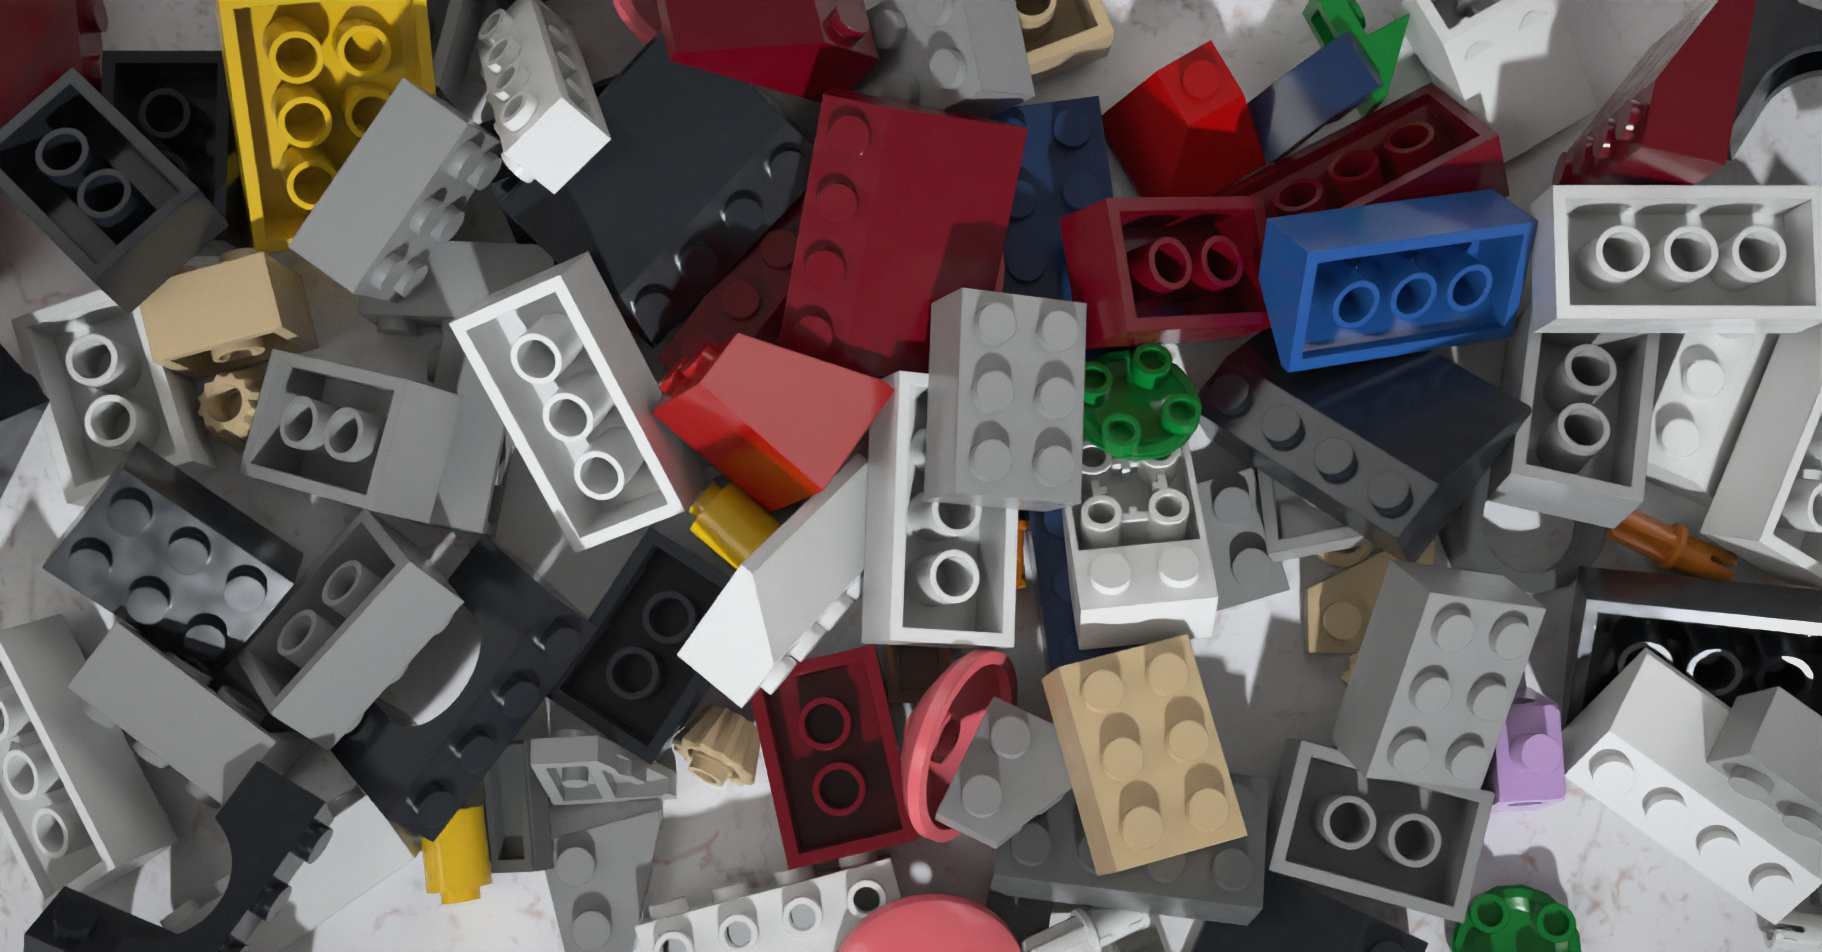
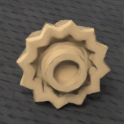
(230, 405)
(720, 747)

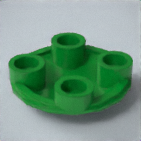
(1139, 403)
(1516, 921)

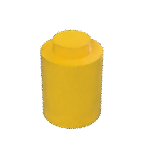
(731, 523)
(458, 858)

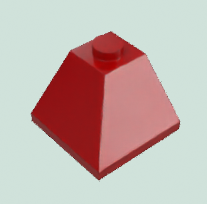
(1185, 129)

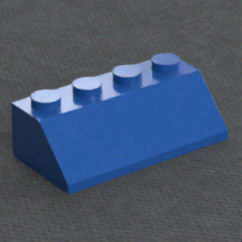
(1394, 277)

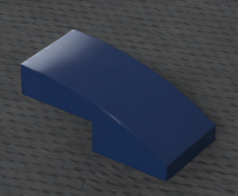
(1312, 96)

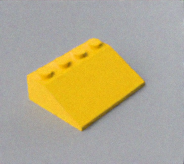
(306, 91)

